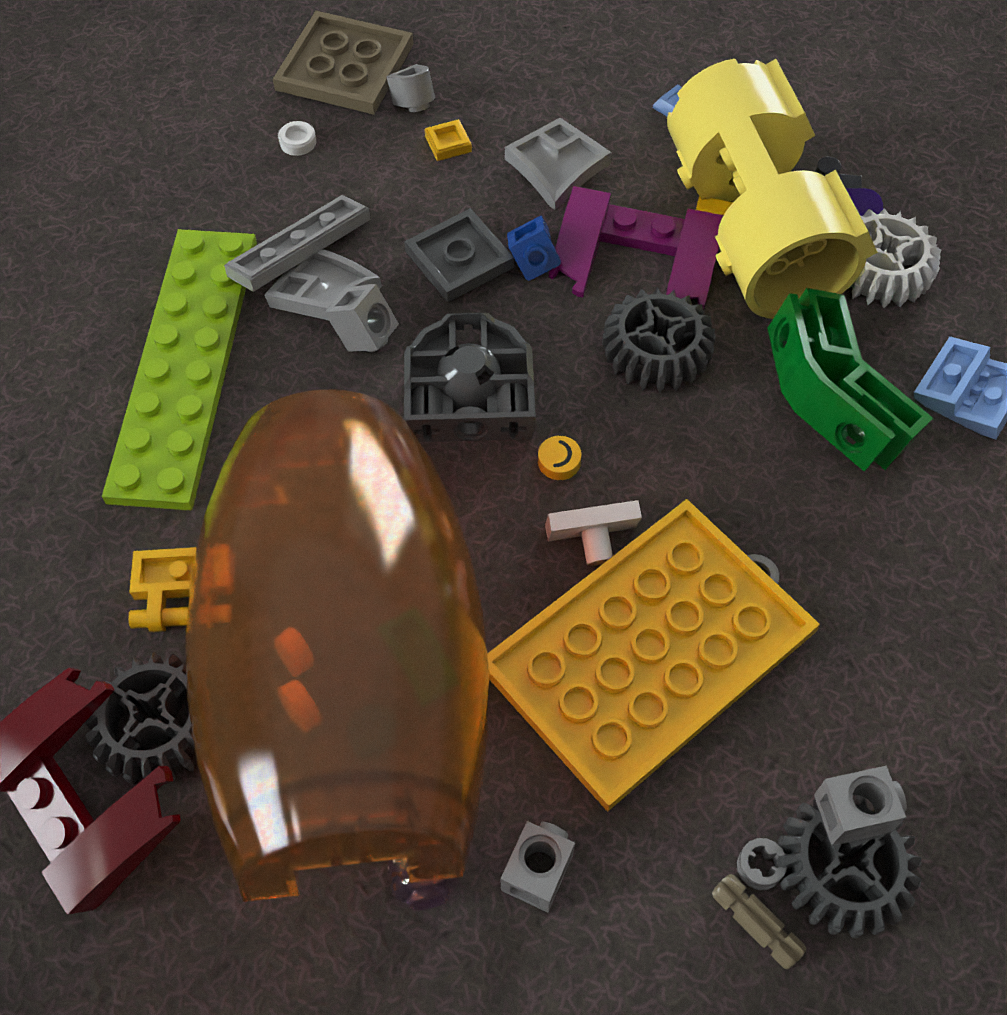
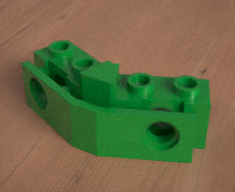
(834, 387)

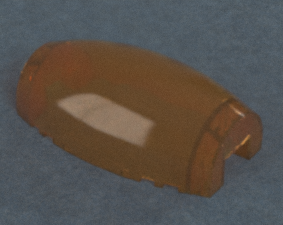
(335, 650)

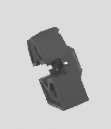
(446, 380)

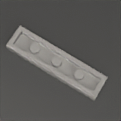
(297, 243)

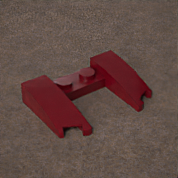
(84, 854)

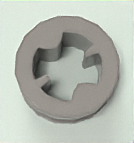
(753, 877)

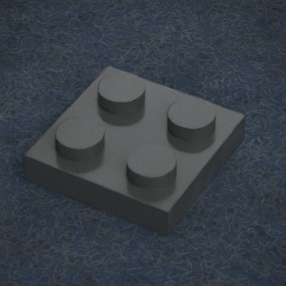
(459, 255)

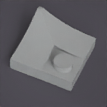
(557, 160)
(317, 283)

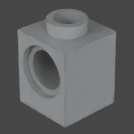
(362, 318)
(842, 817)
(533, 887)

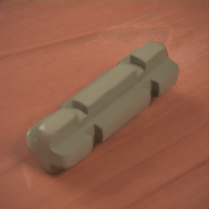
(759, 921)

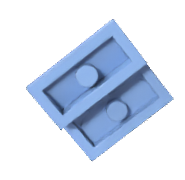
(967, 387)

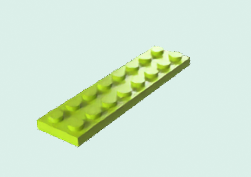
(179, 375)

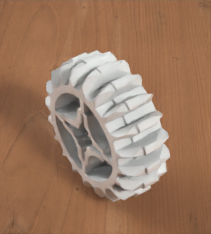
(898, 245)

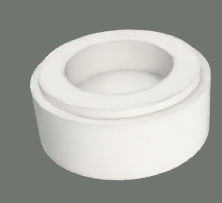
(297, 138)

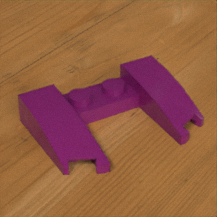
(593, 219)

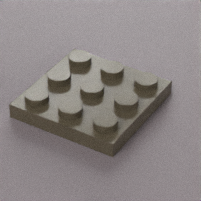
(343, 62)

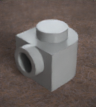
(411, 88)

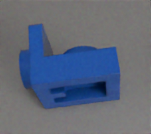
(533, 248)

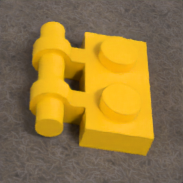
(155, 578)

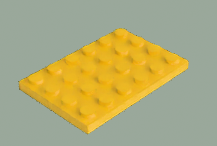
(647, 651)

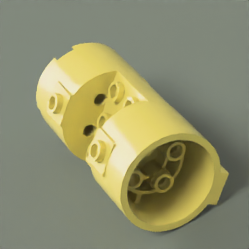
(787, 228)

